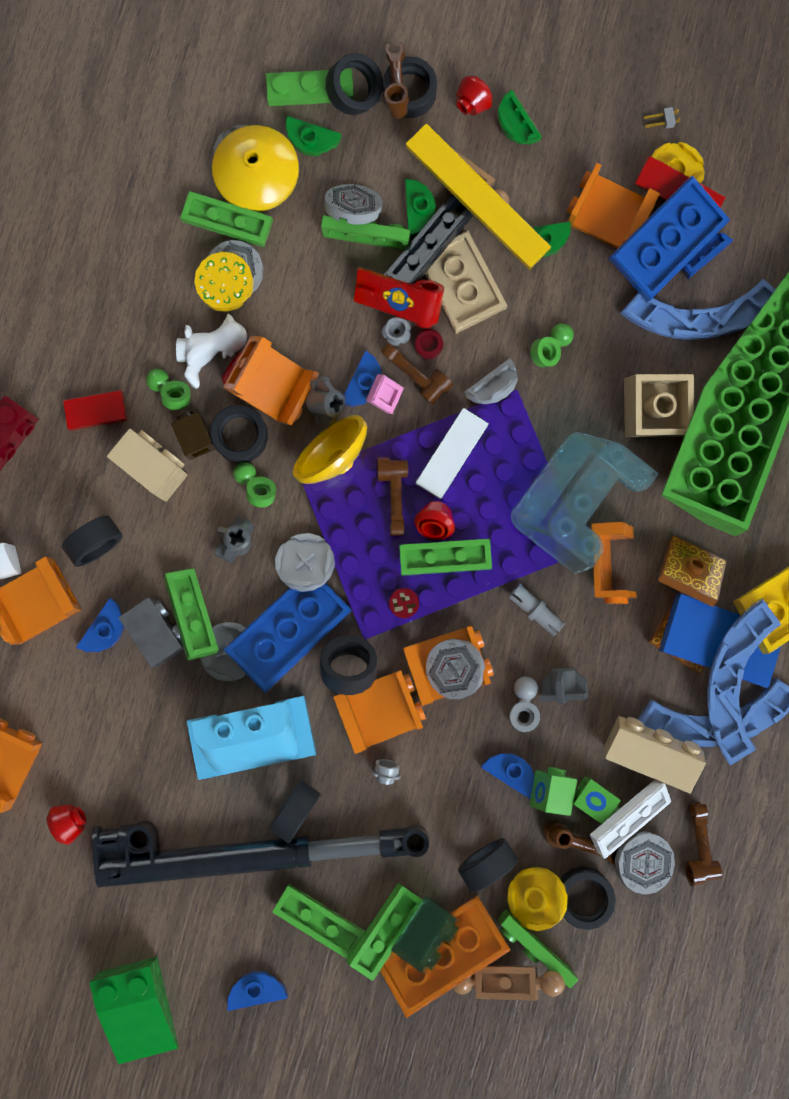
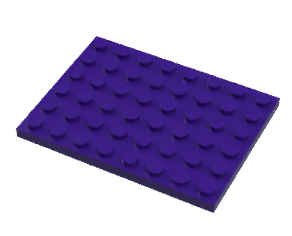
(494, 477)

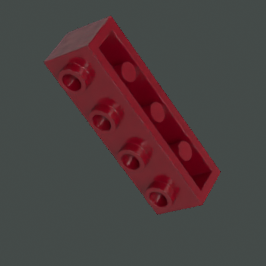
(15, 426)

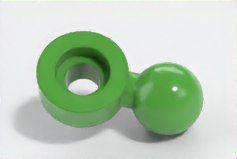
(547, 350)
(174, 394)
(245, 474)

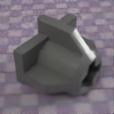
(325, 401)
(235, 540)
(564, 685)

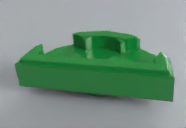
(516, 122)
(310, 138)
(420, 206)
(554, 235)

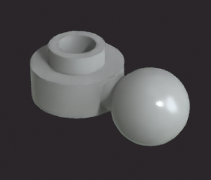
(525, 690)

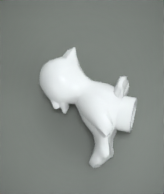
(200, 348)

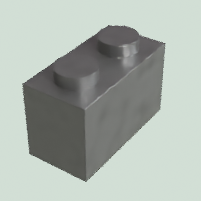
(153, 631)

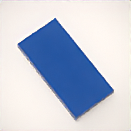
(669, 238)
(698, 629)
(286, 633)

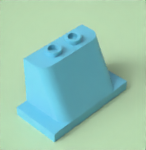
(251, 738)

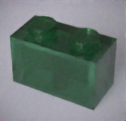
(425, 935)

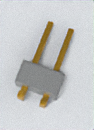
(668, 118)

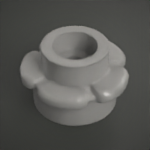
(393, 324)
(386, 771)

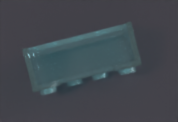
(570, 491)

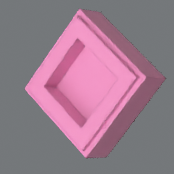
(384, 394)

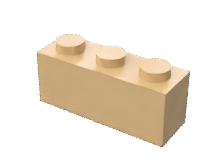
(655, 753)

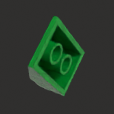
(134, 1010)

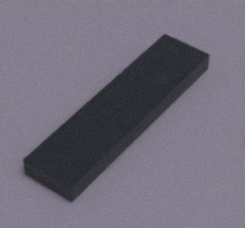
(430, 242)

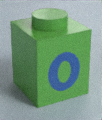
(553, 791)
(595, 800)

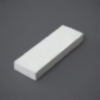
(452, 453)
(630, 818)

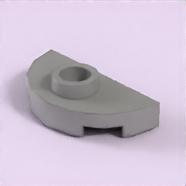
(495, 385)

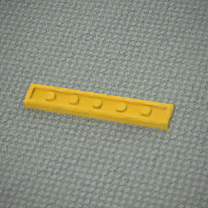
(478, 196)

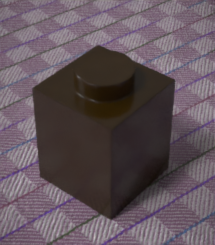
(192, 435)

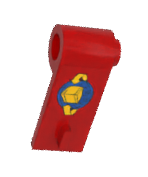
(414, 302)

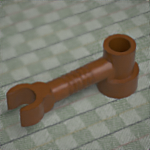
(396, 94)
(432, 386)
(393, 471)
(555, 829)
(703, 868)

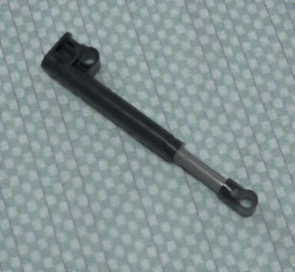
(125, 861)

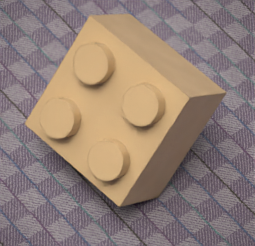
(658, 404)
(142, 461)

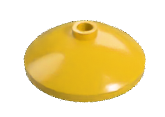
(257, 184)
(331, 451)

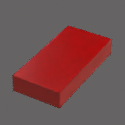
(95, 410)

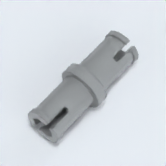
(536, 610)

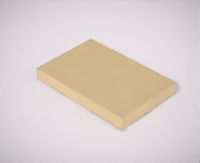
(468, 284)

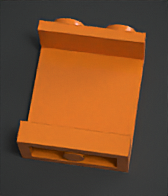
(609, 209)
(270, 381)
(603, 568)
(35, 602)
(418, 654)
(380, 711)
(17, 756)

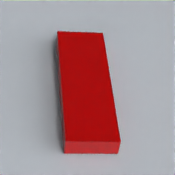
(666, 180)

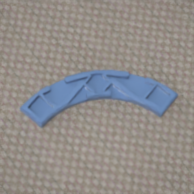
(698, 323)
(726, 679)
(756, 716)

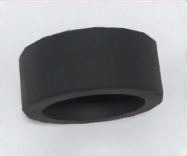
(421, 68)
(369, 71)
(233, 412)
(91, 541)
(348, 646)
(295, 811)
(488, 865)
(608, 903)

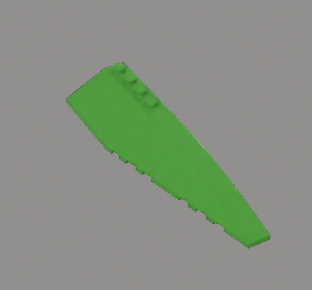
(737, 425)

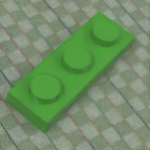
(303, 87)
(226, 219)
(390, 236)
(445, 557)
(190, 614)
(318, 921)
(383, 932)
(535, 948)

